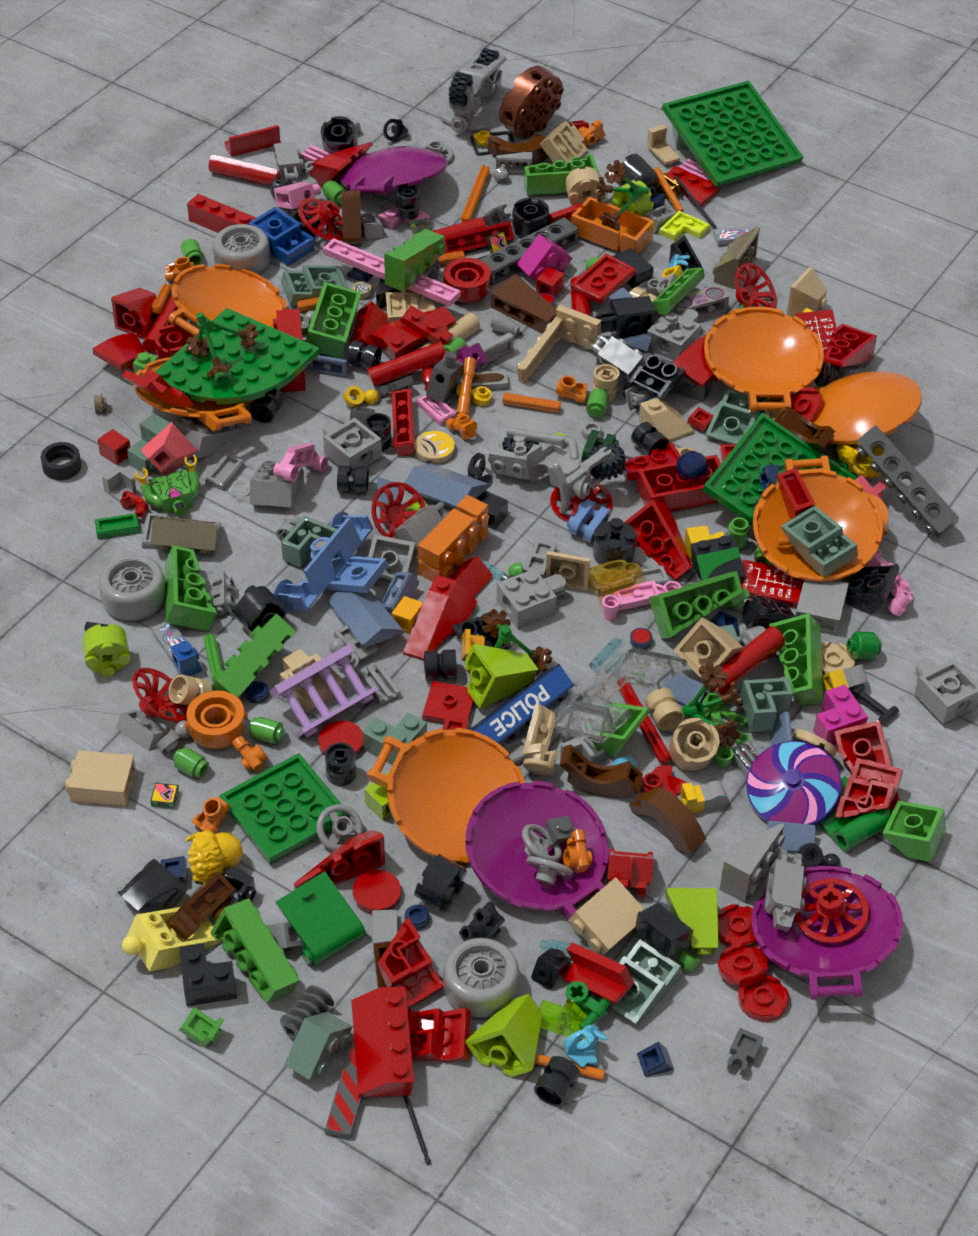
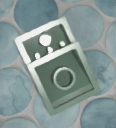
(309, 282)
(732, 417)
(820, 541)
(653, 978)

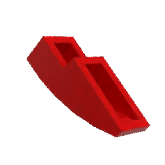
(794, 492)

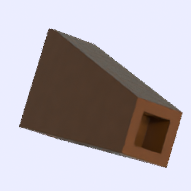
(522, 304)

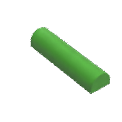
(678, 290)

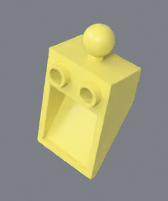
(159, 943)

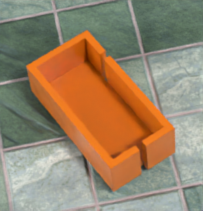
(634, 232)
(453, 539)

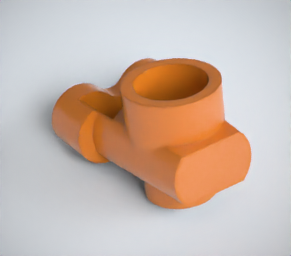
(593, 133)
(174, 269)
(569, 388)
(463, 424)
(253, 757)
(213, 813)
(577, 855)

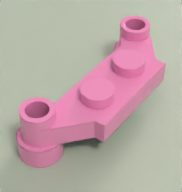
(299, 457)
(900, 589)
(633, 597)

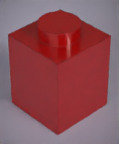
(550, 282)
(114, 446)

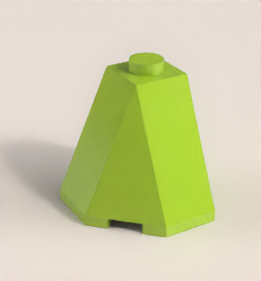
(497, 673)
(699, 911)
(509, 1037)

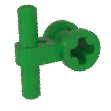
(579, 994)

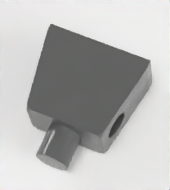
(445, 378)

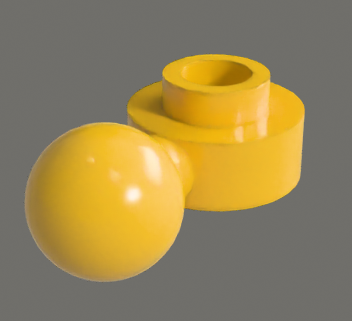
(480, 395)
(370, 396)

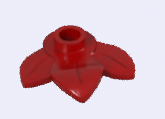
(662, 778)

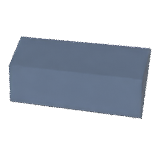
(443, 484)
(364, 617)

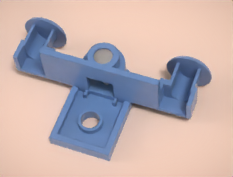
(336, 573)

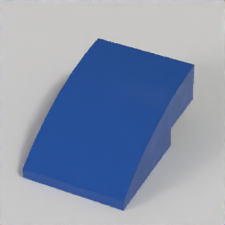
(285, 236)

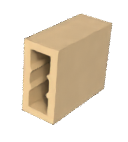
(101, 778)
(606, 917)

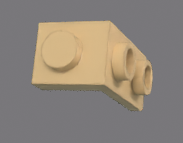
(657, 144)

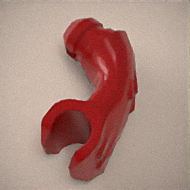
(426, 373)
(130, 500)

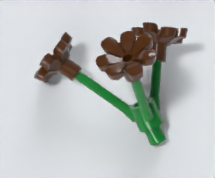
(617, 174)
(202, 344)
(500, 627)
(713, 677)

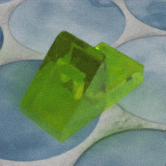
(561, 1019)

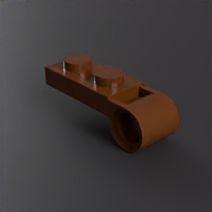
(200, 906)

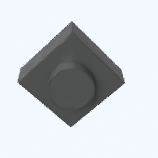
(559, 829)

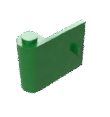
(856, 829)
(323, 920)

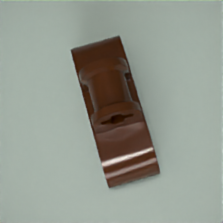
(351, 217)

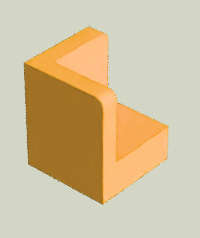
(406, 612)
(467, 642)

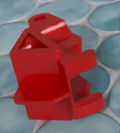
(631, 869)

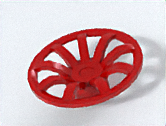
(326, 213)
(749, 291)
(576, 501)
(394, 513)
(154, 701)
(832, 906)

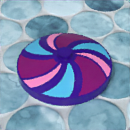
(794, 784)

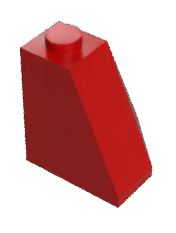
(134, 311)

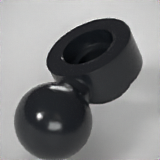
(817, 856)

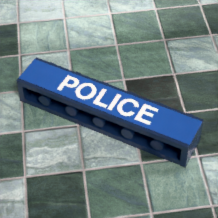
(518, 710)

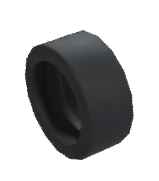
(62, 471)

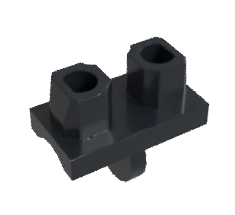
(484, 923)

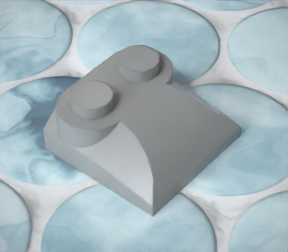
(397, 552)

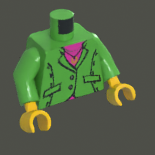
(171, 491)

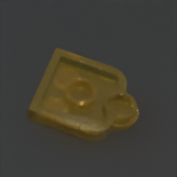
(613, 576)

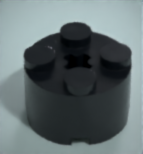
(338, 134)
(529, 216)
(614, 542)
(257, 607)
(440, 881)

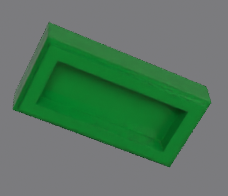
(117, 526)

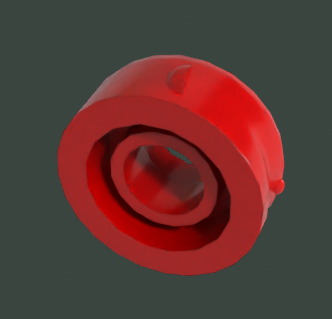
(470, 277)

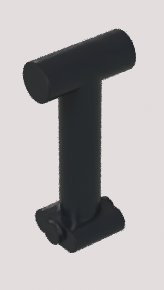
(886, 715)

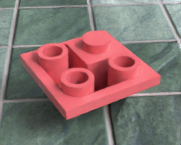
(168, 449)

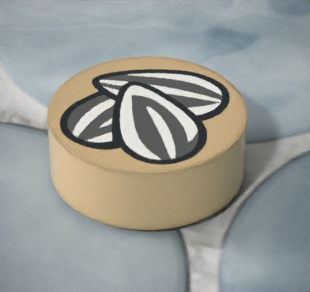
(364, 288)

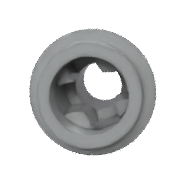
(503, 324)

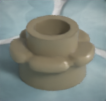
(100, 403)

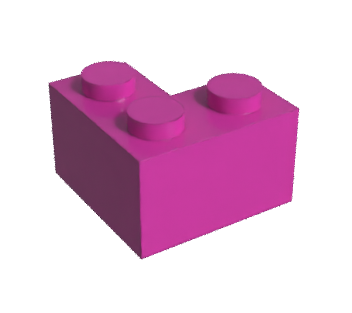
(541, 255)
(839, 713)

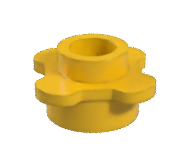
(482, 137)

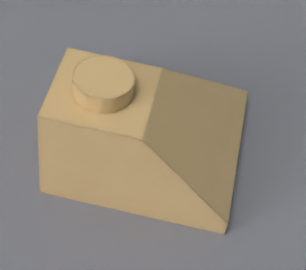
(807, 293)
(665, 419)
(572, 567)
(707, 643)

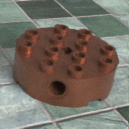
(531, 102)

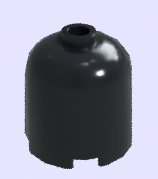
(640, 170)

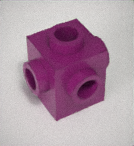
(473, 351)

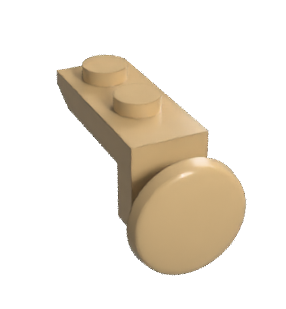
(537, 742)

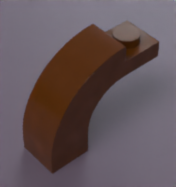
(501, 147)
(813, 434)
(600, 780)
(672, 815)

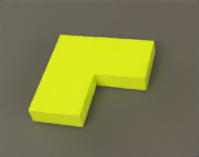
(682, 223)

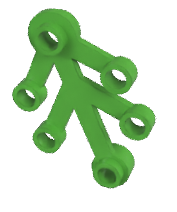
(715, 711)

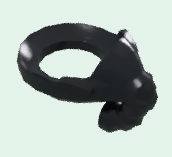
(399, 130)
(477, 472)

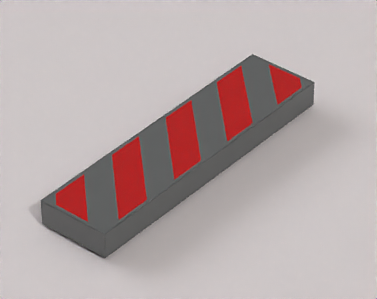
(346, 1100)

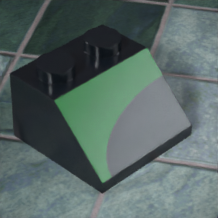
(716, 557)

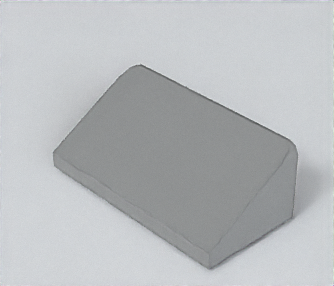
(141, 729)

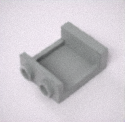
(824, 603)

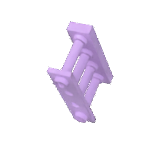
(323, 669)

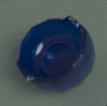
(692, 465)

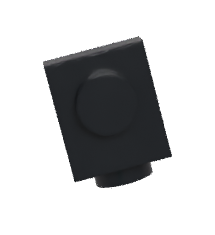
(242, 883)
(550, 966)

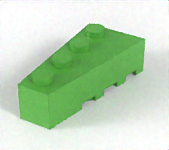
(551, 178)
(412, 259)
(185, 591)
(687, 604)
(252, 656)
(802, 657)
(255, 950)

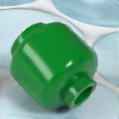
(864, 645)

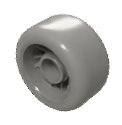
(242, 247)
(132, 588)
(480, 976)

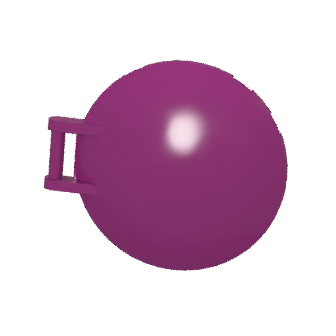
(392, 166)
(499, 854)
(842, 960)

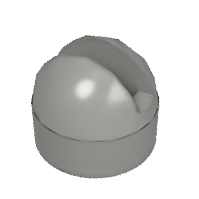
(501, 175)

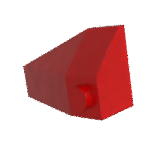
(335, 163)

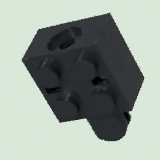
(628, 317)

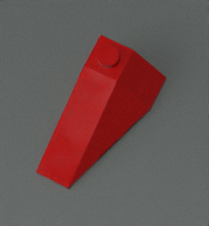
(398, 339)
(850, 346)
(661, 538)
(443, 606)
(866, 743)
(351, 859)

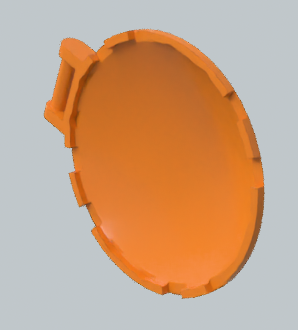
(220, 287)
(763, 354)
(868, 400)
(206, 412)
(839, 499)
(440, 784)

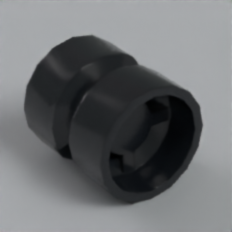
(407, 202)
(362, 355)
(266, 407)
(381, 426)
(648, 438)
(360, 479)
(440, 664)
(340, 764)
(555, 1082)

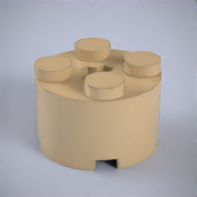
(582, 184)
(700, 734)

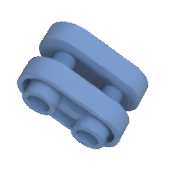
(584, 512)

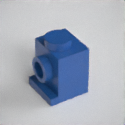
(185, 659)

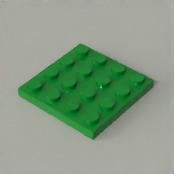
(281, 807)

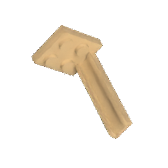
(568, 325)

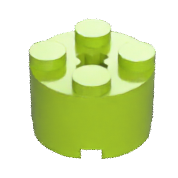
(639, 206)
(106, 649)

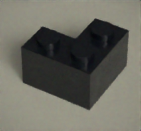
(205, 982)

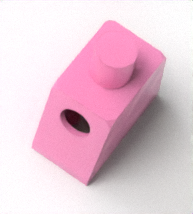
(291, 195)

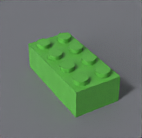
(333, 319)

